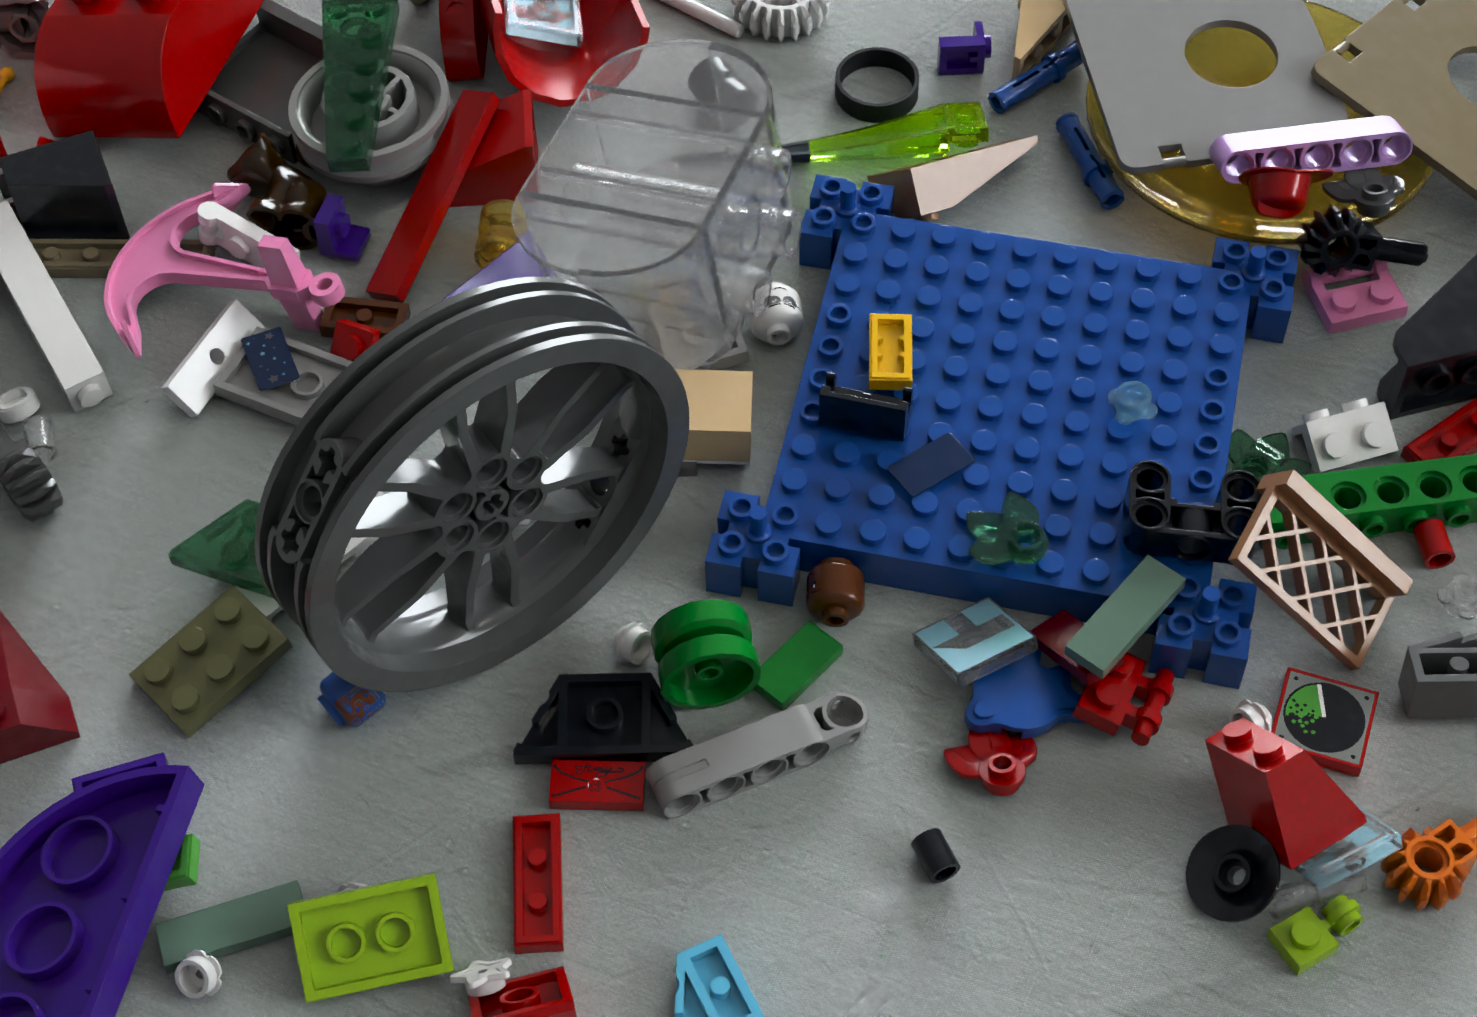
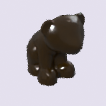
(283, 195)

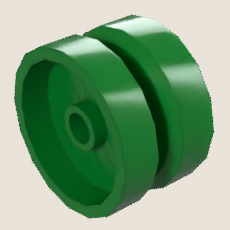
(705, 654)

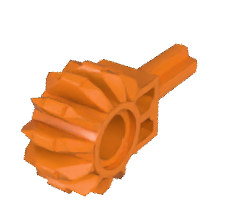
(1444, 851)

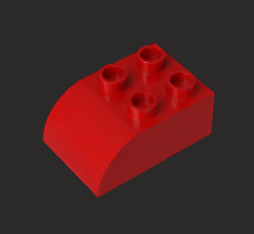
(133, 63)

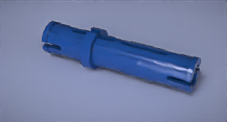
(1050, 69)
(1095, 170)

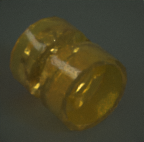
(494, 231)

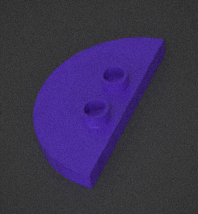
(86, 889)

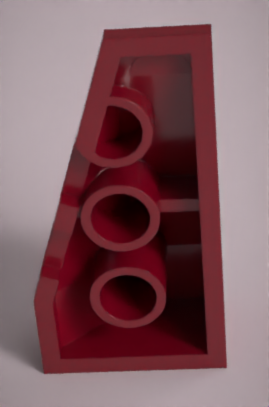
(32, 703)

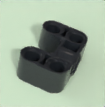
(1191, 532)

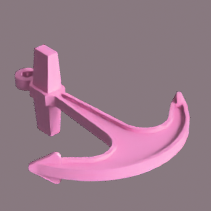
(155, 259)

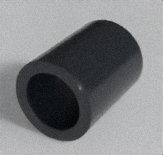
(935, 855)

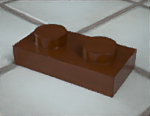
(369, 312)

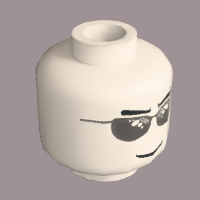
(780, 317)

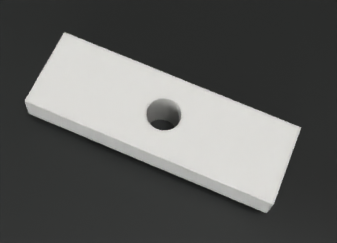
(194, 378)

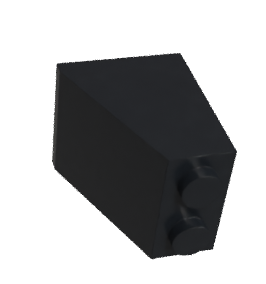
(63, 191)

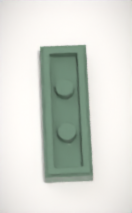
(1124, 616)
(229, 925)

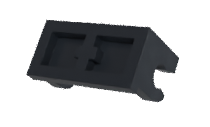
(864, 410)

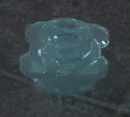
(1128, 394)

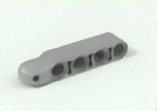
(755, 753)

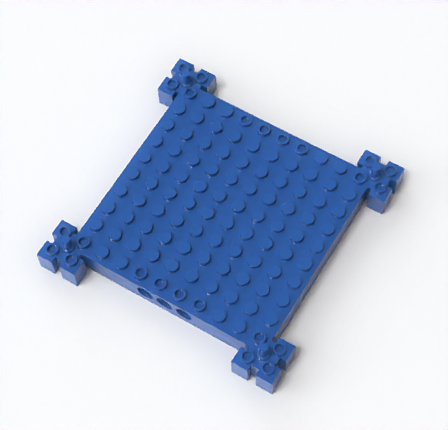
(1018, 366)

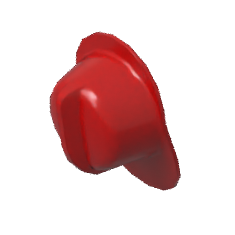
(1281, 190)

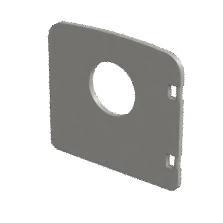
(1161, 105)

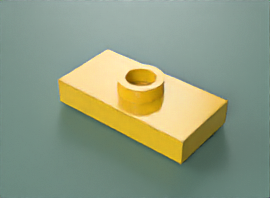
(890, 351)

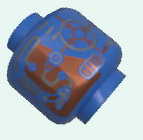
(349, 702)

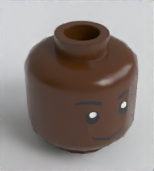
(835, 591)

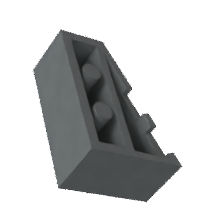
(1440, 678)

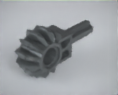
(27, 479)

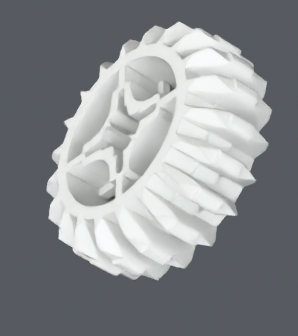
(781, 17)

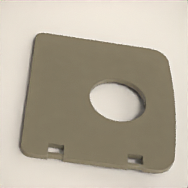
(1405, 75)

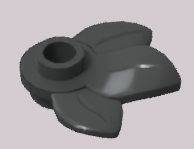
(1367, 190)

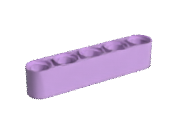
(1329, 151)

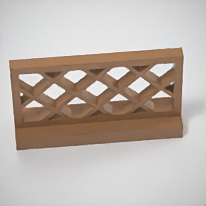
(1333, 540)

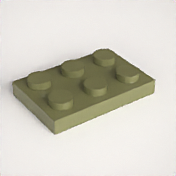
(210, 661)

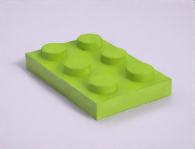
(370, 937)

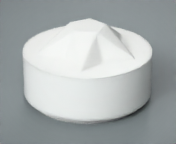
(18, 404)

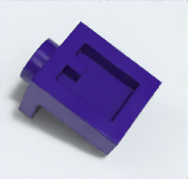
(964, 53)
(336, 233)

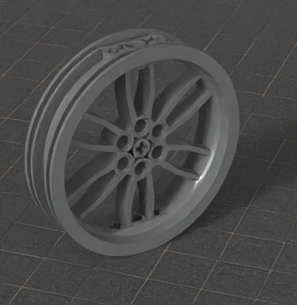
(466, 502)

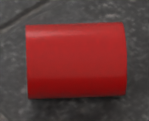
(1434, 543)

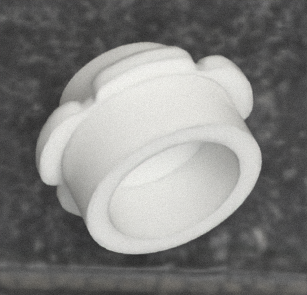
(633, 643)
(1253, 712)
(198, 975)

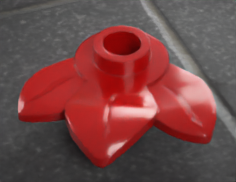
(993, 760)

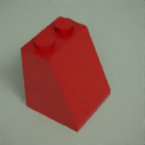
(504, 154)
(1279, 792)

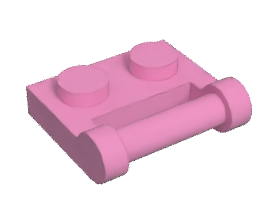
(1358, 303)

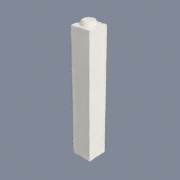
(49, 316)

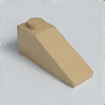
(1038, 31)

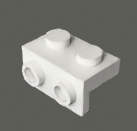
(1347, 437)

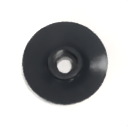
(1214, 865)

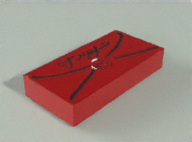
(597, 785)

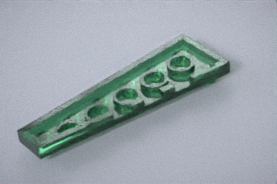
(356, 64)

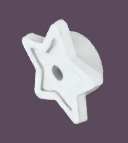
(483, 977)

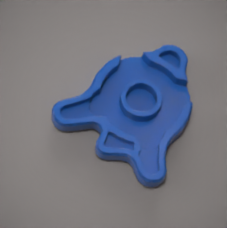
(1022, 699)

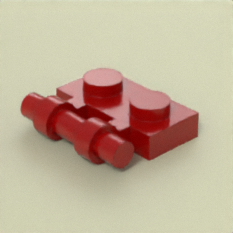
(1108, 700)

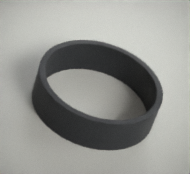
(876, 58)

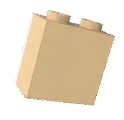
(718, 416)

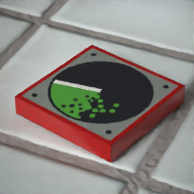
(1326, 719)

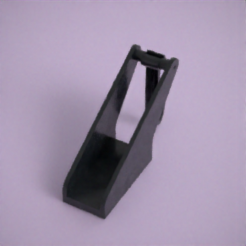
(1436, 351)

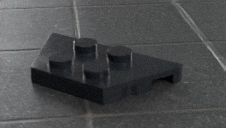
(602, 721)

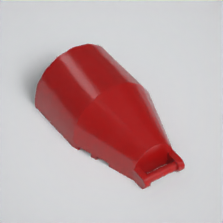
(561, 71)

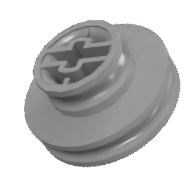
(409, 126)

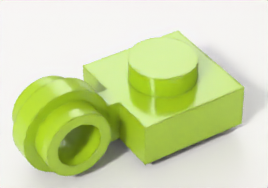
(1307, 940)

